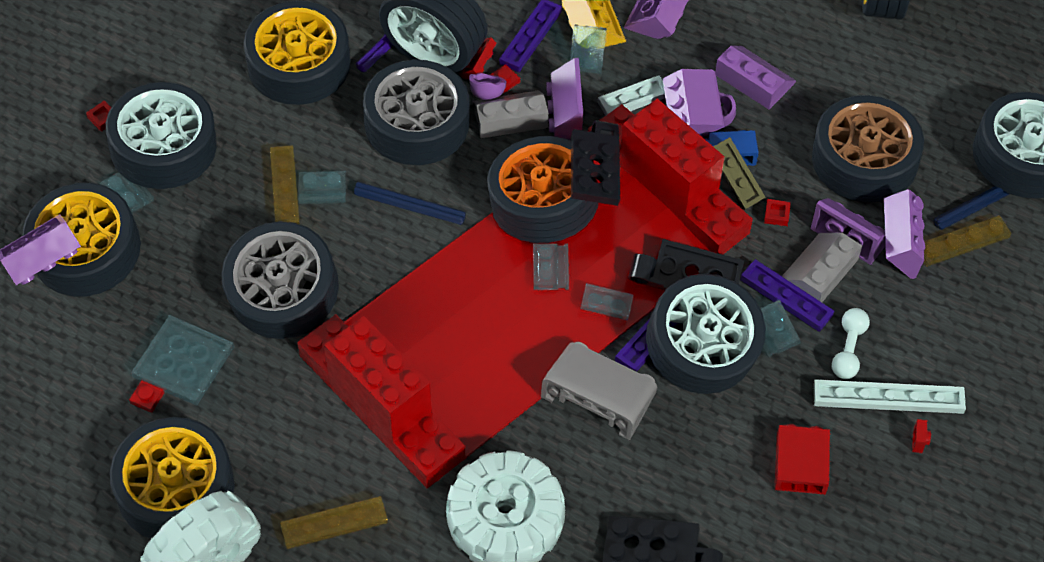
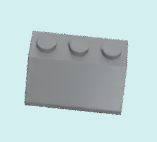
(511, 114)
(824, 264)

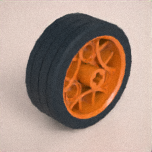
(533, 191)

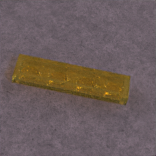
(284, 184)
(965, 240)
(334, 522)

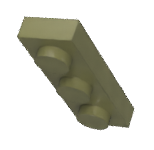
(739, 175)

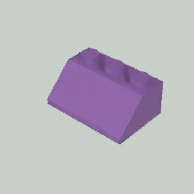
(655, 17)
(753, 76)
(695, 99)
(565, 100)
(835, 218)
(904, 232)
(39, 250)

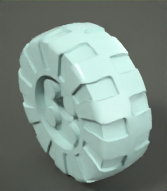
(510, 485)
(207, 531)

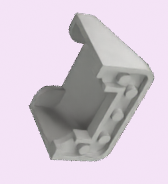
(600, 387)

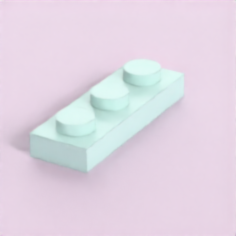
(634, 95)

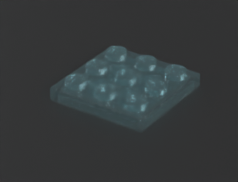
(183, 360)

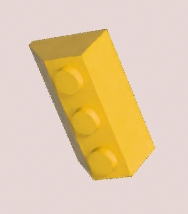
(597, 14)

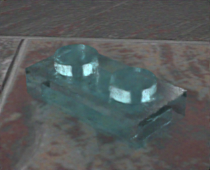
(606, 301)

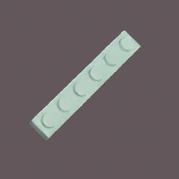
(889, 396)

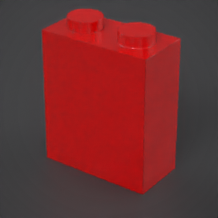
(802, 459)

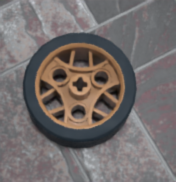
(879, 150)

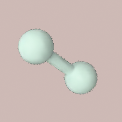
(846, 363)

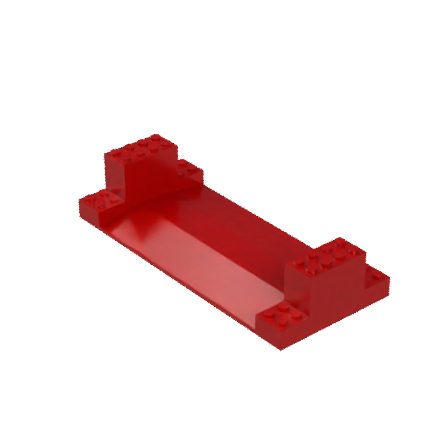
(469, 338)

